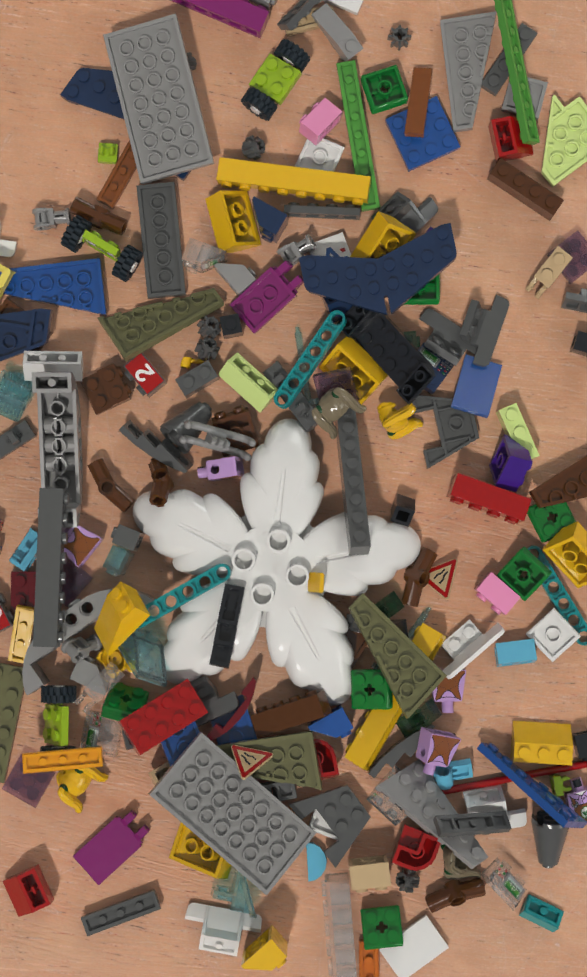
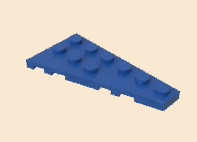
(62, 284)
(536, 791)

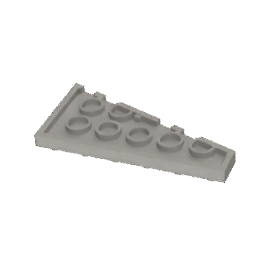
(465, 54)
(422, 801)

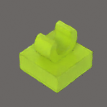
(108, 153)
(557, 784)

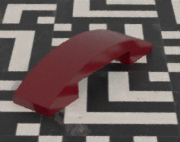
(248, 692)

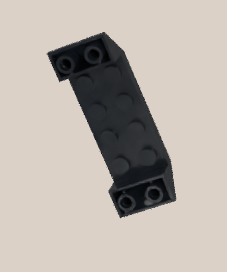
(390, 350)

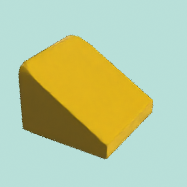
(316, 582)

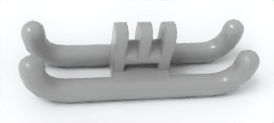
(217, 439)

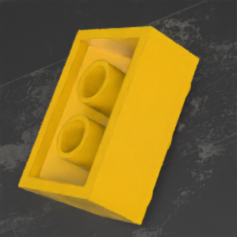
(233, 221)
(382, 237)
(365, 370)
(569, 552)
(541, 743)
(266, 951)

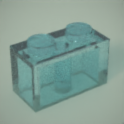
(118, 561)

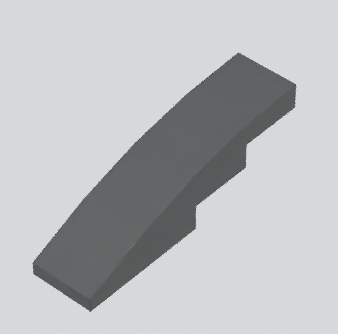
(161, 451)
(394, 753)

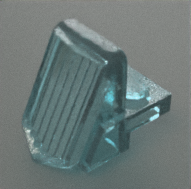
(14, 394)
(238, 897)

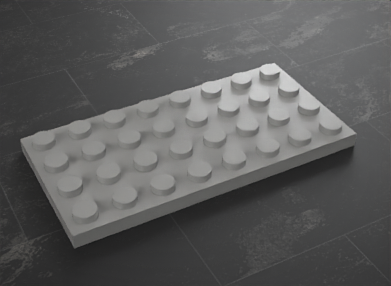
(158, 99)
(232, 814)

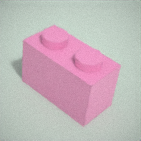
(320, 121)
(497, 594)

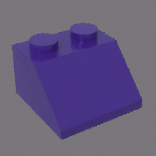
(510, 464)

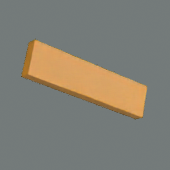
(62, 759)

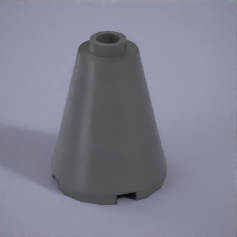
(175, 427)
(548, 838)

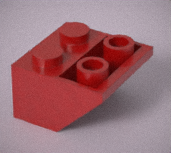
(507, 140)
(28, 891)

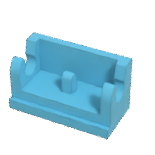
(26, 551)
(515, 652)

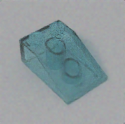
(145, 656)

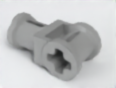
(48, 218)
(294, 250)
(80, 648)

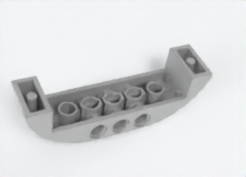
(60, 437)
(32, 673)

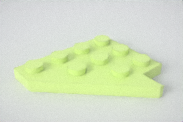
(565, 140)

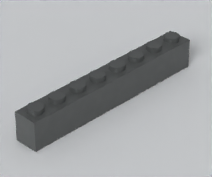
(352, 484)
(49, 567)

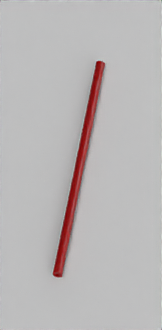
(504, 779)

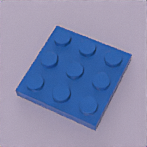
(437, 138)

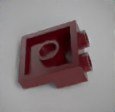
(23, 589)

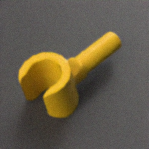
(186, 362)

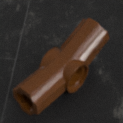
(98, 216)
(161, 483)
(116, 495)
(418, 577)
(455, 893)

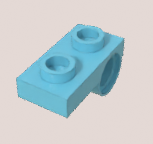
(455, 771)

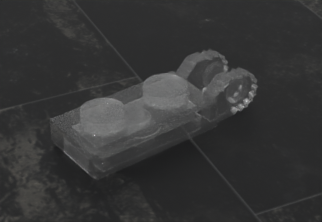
(101, 685)

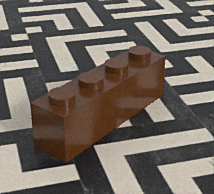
(525, 189)
(291, 713)

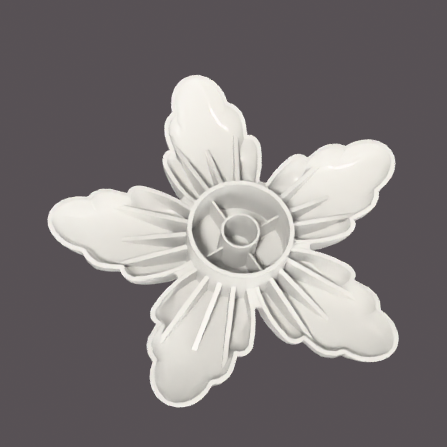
(272, 558)

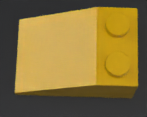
(120, 616)
(195, 853)

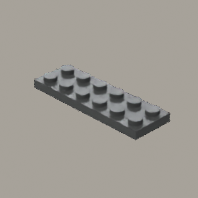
(161, 240)

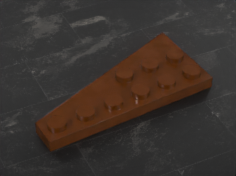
(563, 487)

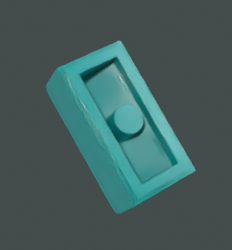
(541, 913)

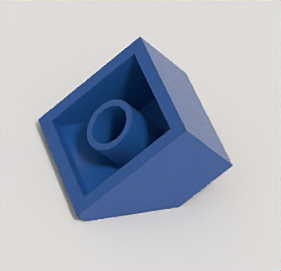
(334, 724)

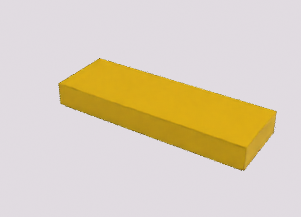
(21, 633)

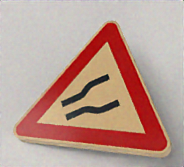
(442, 577)
(249, 759)

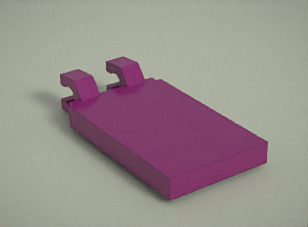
(266, 296)
(110, 847)

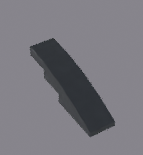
(226, 626)

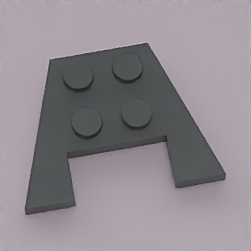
(454, 427)
(341, 812)

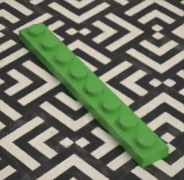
(517, 72)
(357, 129)

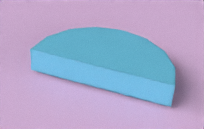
(315, 860)

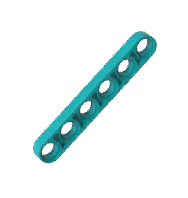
(313, 361)
(559, 594)
(181, 599)

